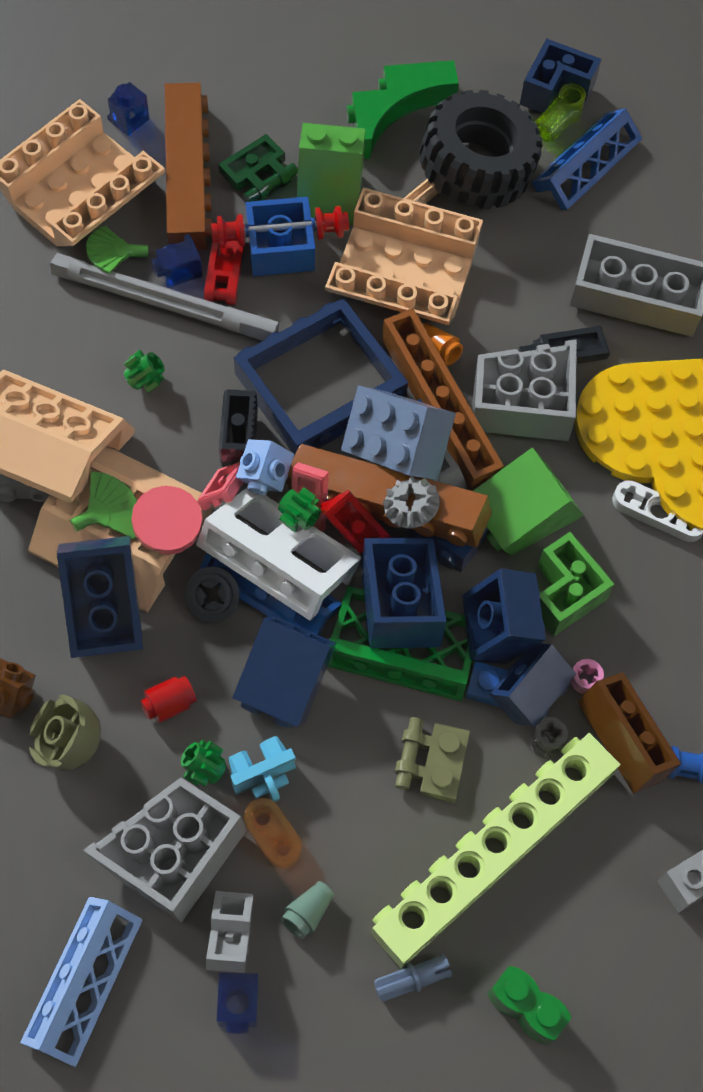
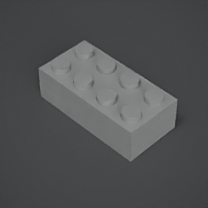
(640, 285)

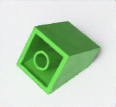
(331, 167)
(526, 503)

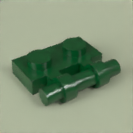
(254, 161)

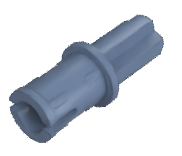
(412, 978)

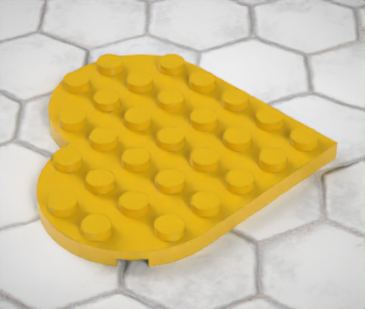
(649, 429)

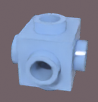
(264, 466)

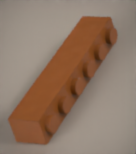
(185, 164)
(435, 386)
(460, 515)

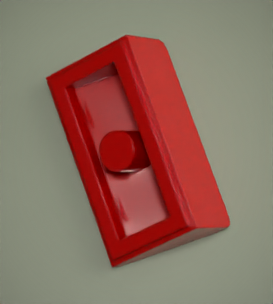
(352, 519)

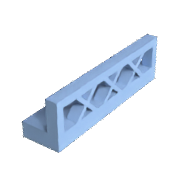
(69, 980)

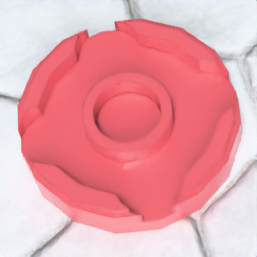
(166, 520)

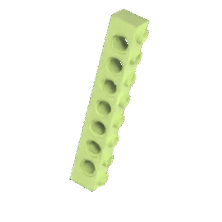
(405, 943)

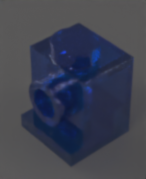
(122, 102)
(178, 263)

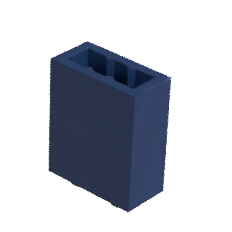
(283, 671)

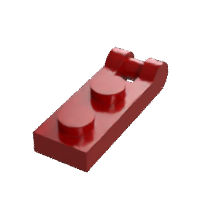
(224, 267)

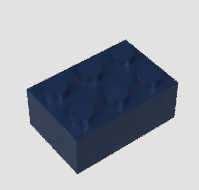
(402, 593)
(100, 596)

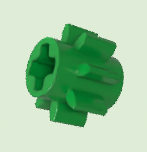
(144, 371)
(299, 509)
(203, 763)

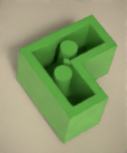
(576, 584)

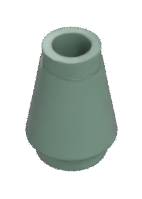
(307, 910)

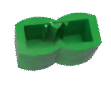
(537, 1012)

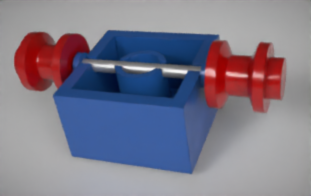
(280, 233)

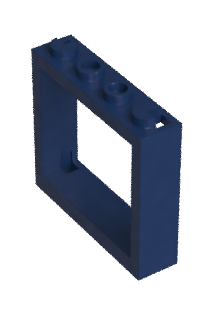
(276, 344)

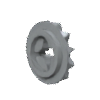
(423, 508)

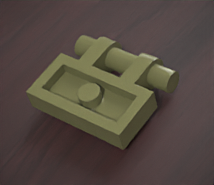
(443, 764)

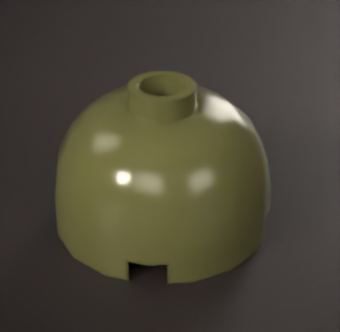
(65, 734)

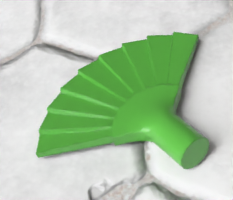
(109, 250)
(109, 505)

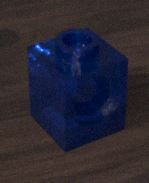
(233, 984)

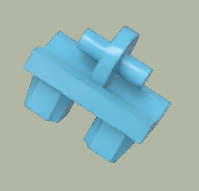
(276, 763)

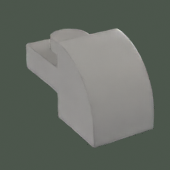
(230, 932)

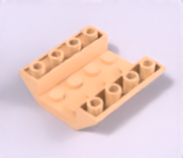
(73, 176)
(406, 256)
(52, 437)
(55, 528)

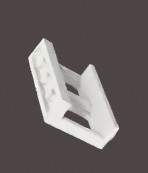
(269, 558)

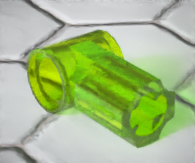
(562, 112)

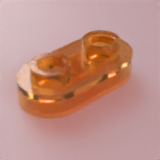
(273, 834)

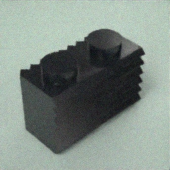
(237, 424)

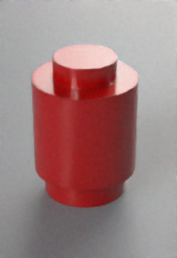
(168, 699)

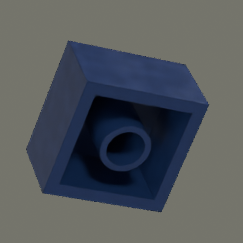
(503, 616)

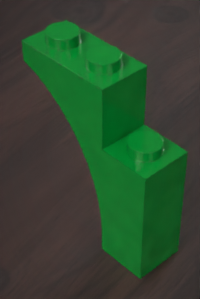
(399, 93)

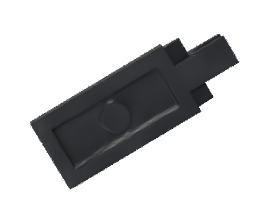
(590, 343)

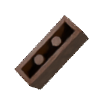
(628, 732)

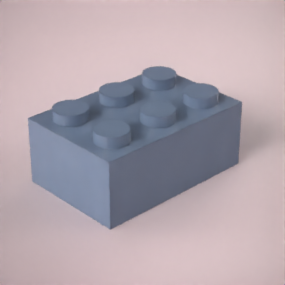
(398, 432)

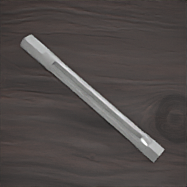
(165, 298)

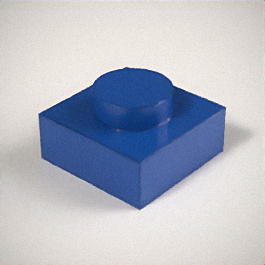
(483, 681)

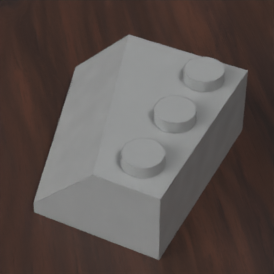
(171, 847)

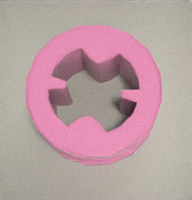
(590, 667)

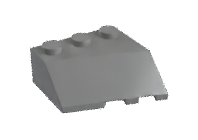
(527, 392)

